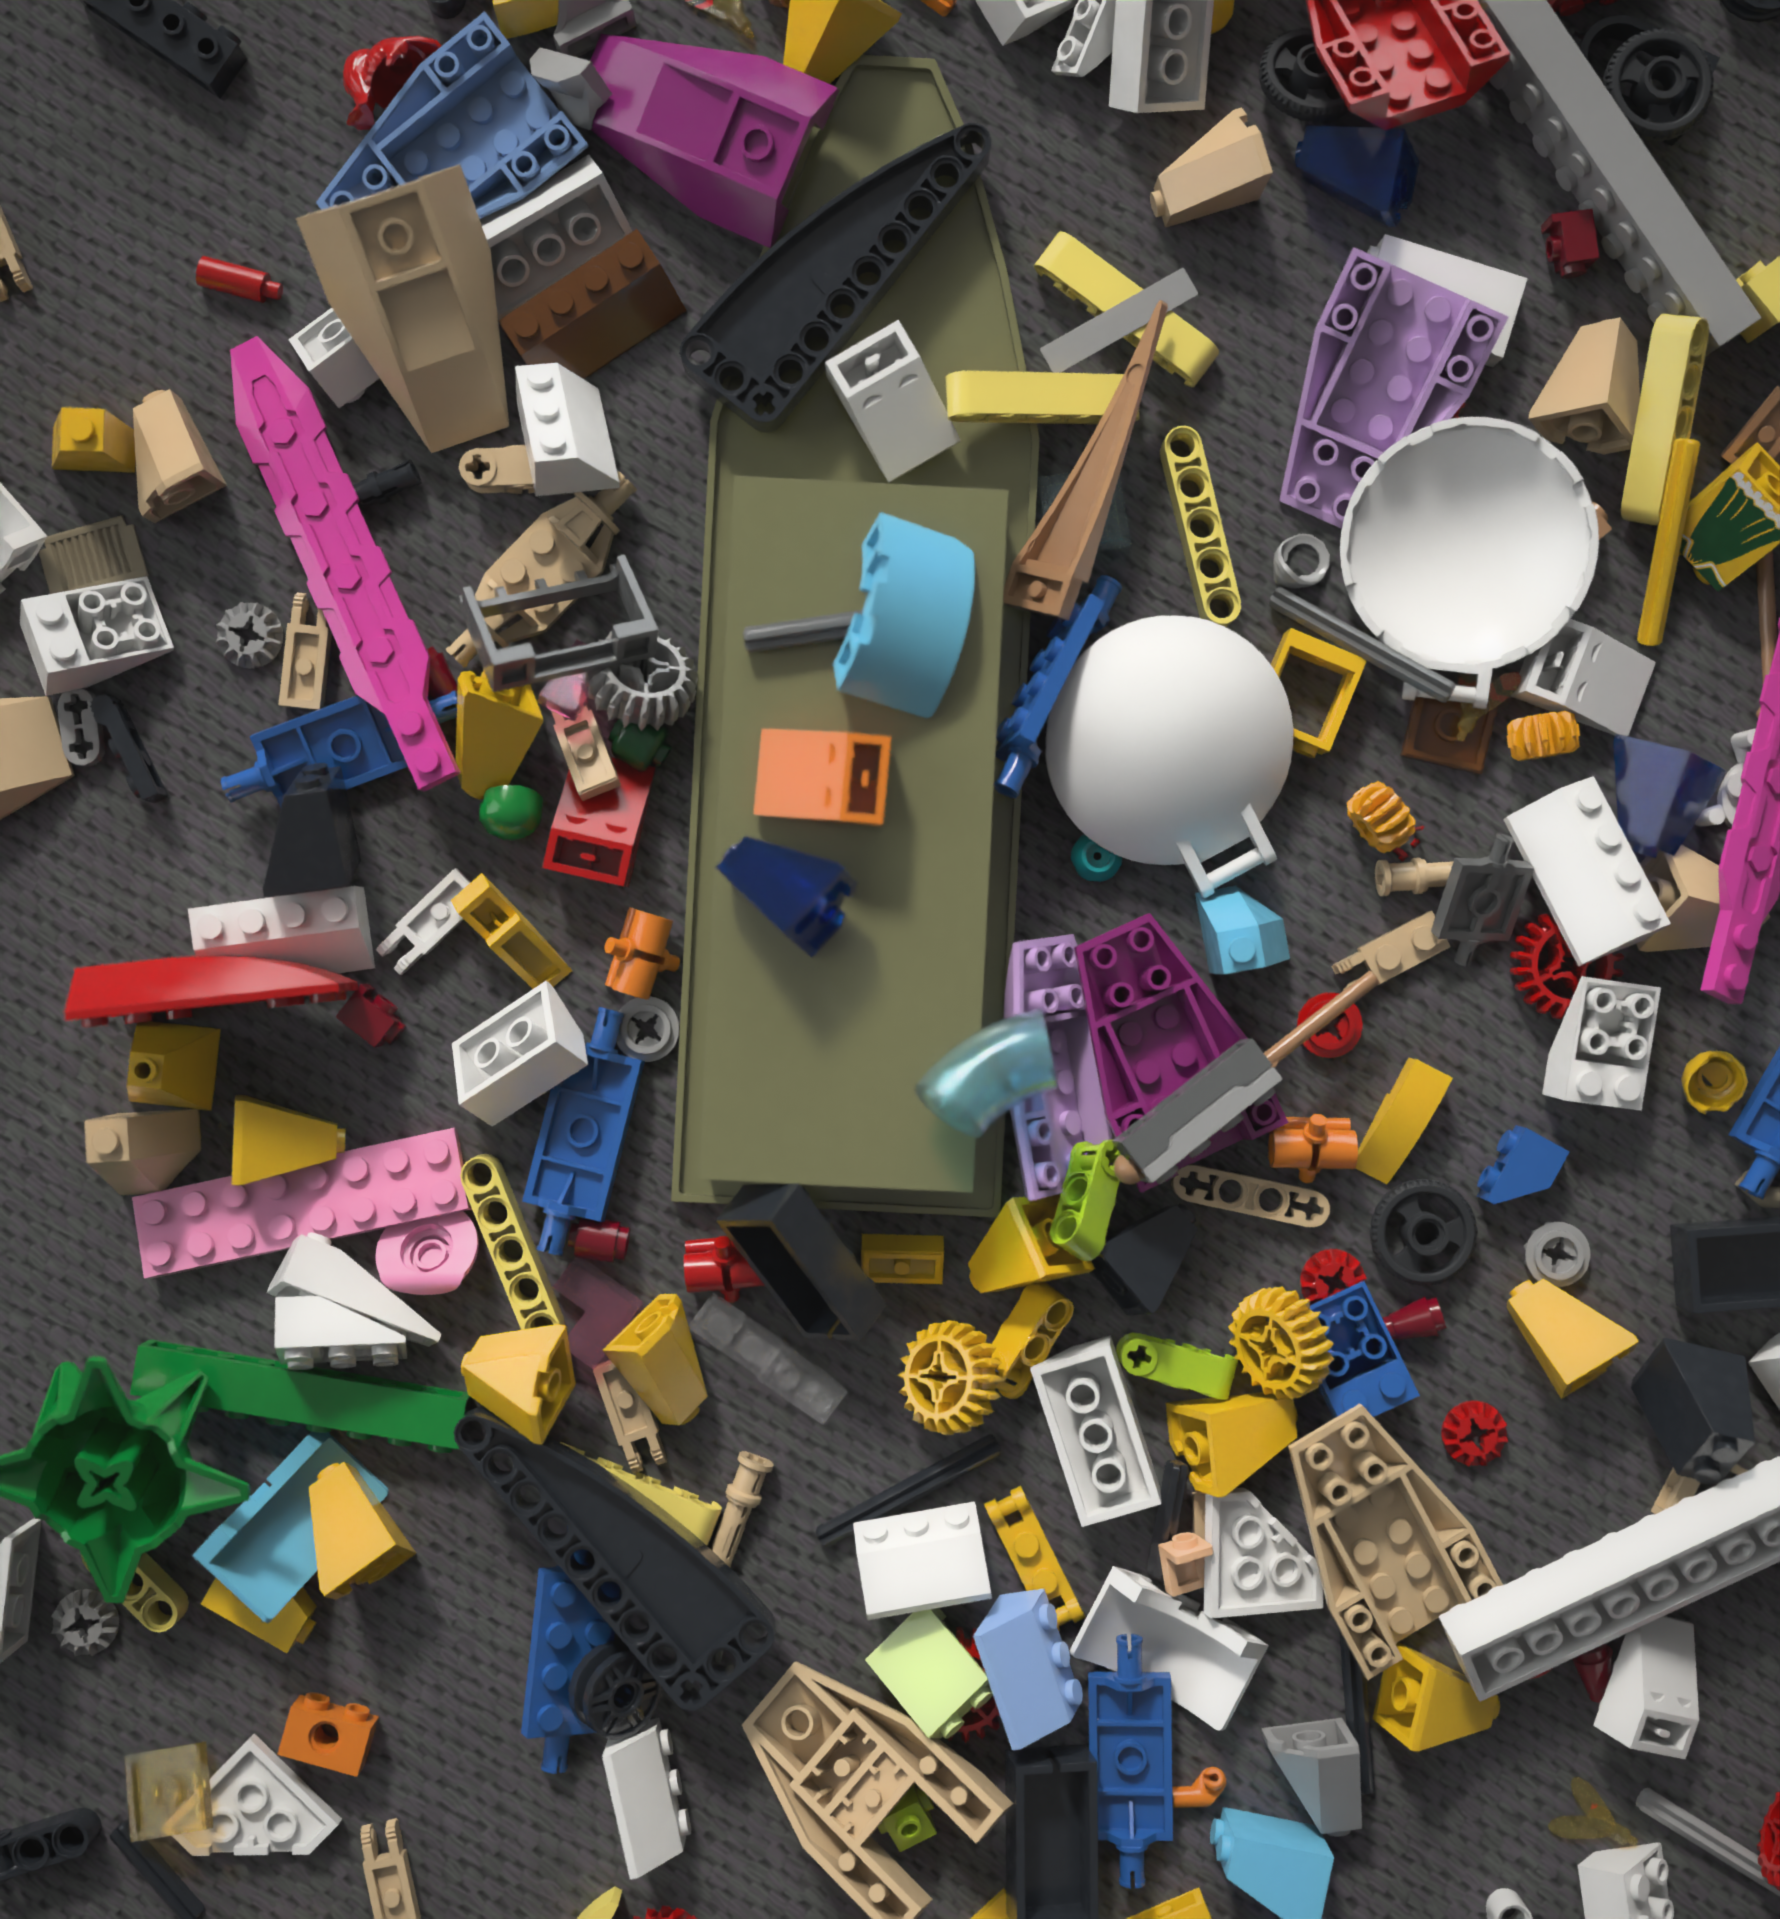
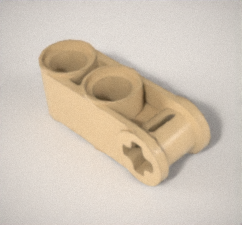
(507, 468)

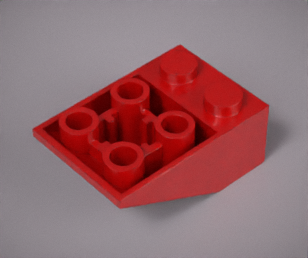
(602, 833)

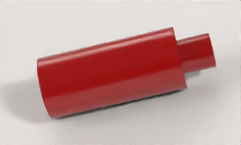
(237, 280)

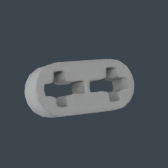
(71, 728)

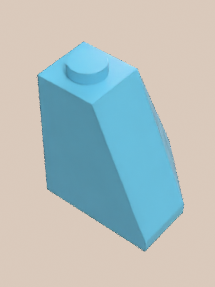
(1240, 932)

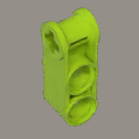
(1086, 1200)
(1178, 1365)

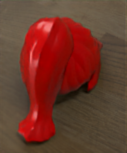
(381, 72)

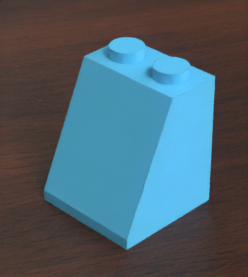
(1274, 1861)

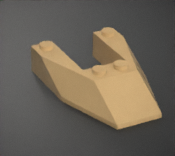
(843, 1769)

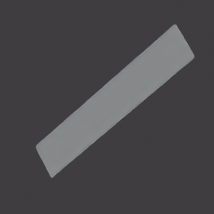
(1117, 321)

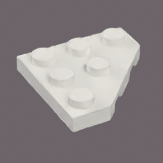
(1254, 1561)
(261, 1808)

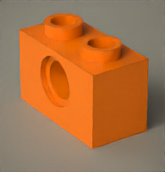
(307, 1742)

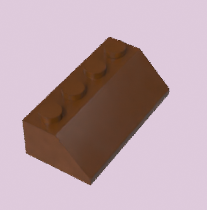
(596, 310)

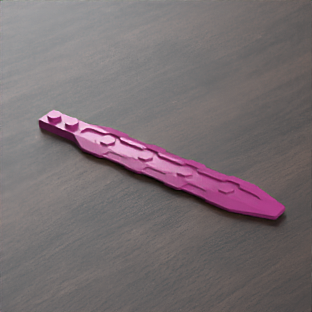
(339, 556)
(1750, 854)

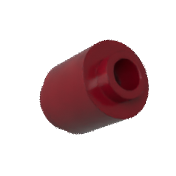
(599, 1240)

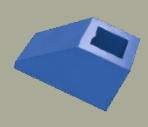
(1523, 1167)

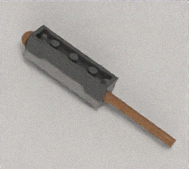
(1216, 1098)

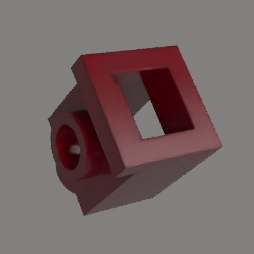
(1571, 242)
(371, 1017)

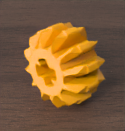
(1543, 735)
(1381, 817)

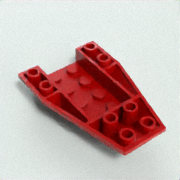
(1405, 55)
(195, 982)

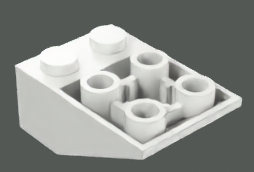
(892, 401)
(93, 633)
(1587, 676)
(1604, 1045)
(322, 1331)
(1653, 1690)

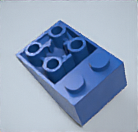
(1365, 1357)

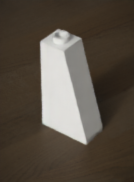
(1473, 280)

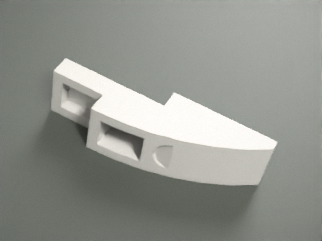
(1087, 38)

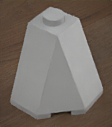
(1323, 1770)

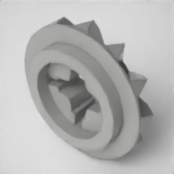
(256, 652)
(650, 1048)
(1572, 1242)
(92, 1606)

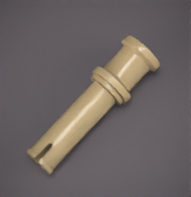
(1411, 875)
(742, 1497)

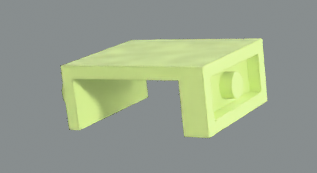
(930, 1673)

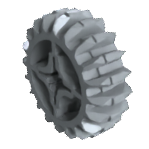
(646, 689)

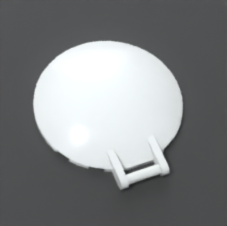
(1469, 547)
(1172, 745)

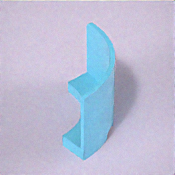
(911, 618)
(269, 1542)

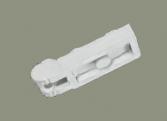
(427, 922)

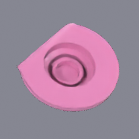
(427, 1254)

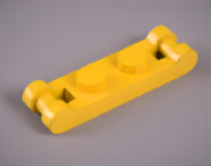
(1033, 1553)

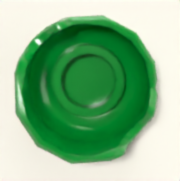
(511, 811)

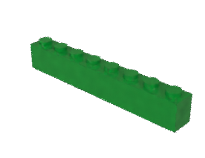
(311, 1396)

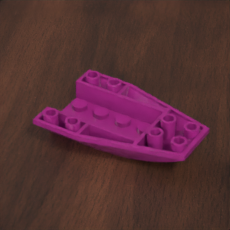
(710, 126)
(1156, 1030)

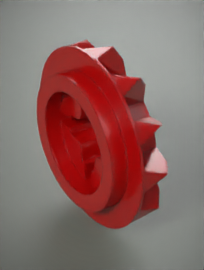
(1348, 1028)
(1327, 1263)
(1457, 1426)

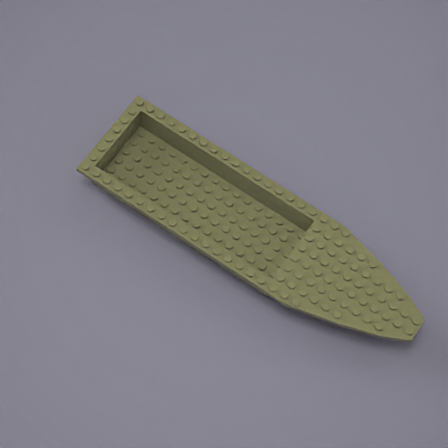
(816, 1060)

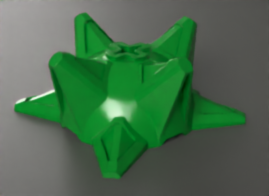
(115, 1469)

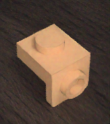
(1184, 1563)

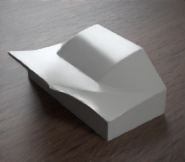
(584, 21)
(572, 83)

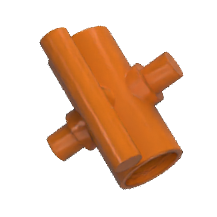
(640, 954)
(1313, 1145)

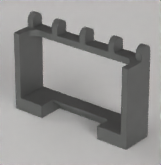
(519, 664)

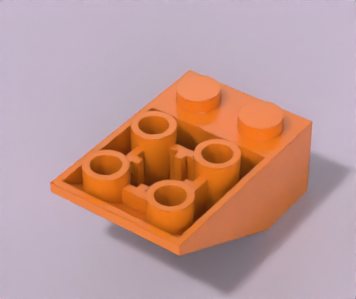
(822, 776)

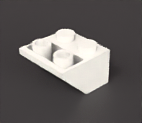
(1626, 1884)

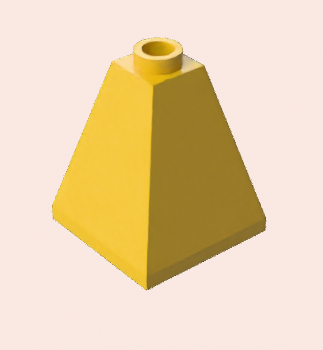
(833, 34)
(173, 1065)
(279, 1140)
(1020, 1249)
(1429, 1702)

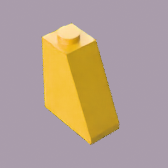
(92, 441)
(283, 1631)

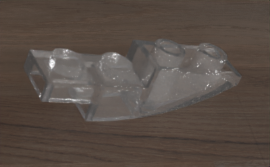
(768, 1357)

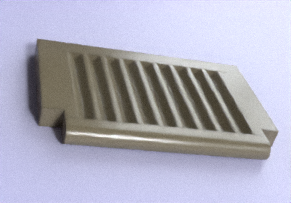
(92, 556)

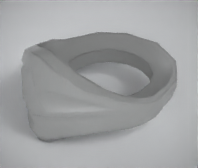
(1285, 576)

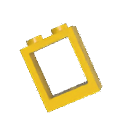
(1330, 658)

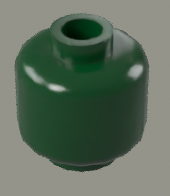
(639, 747)

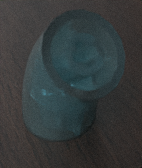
(990, 1073)

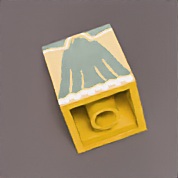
(1734, 519)

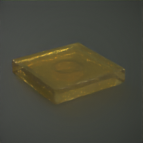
(168, 1791)

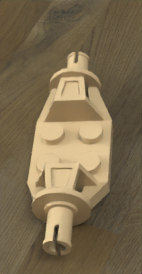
(552, 551)

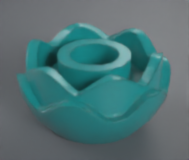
(1093, 869)

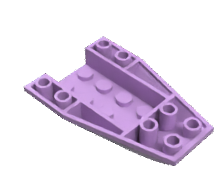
(1379, 367)
(1049, 1124)

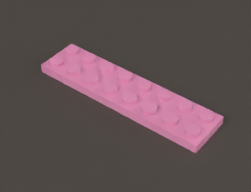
(335, 1198)

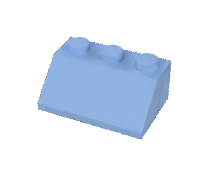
(1028, 1666)

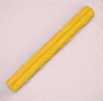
(1668, 541)

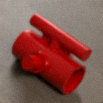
(715, 1266)

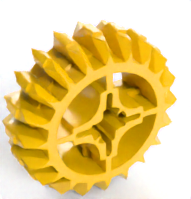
(1287, 1339)
(950, 1404)

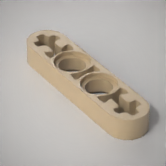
(1249, 1198)

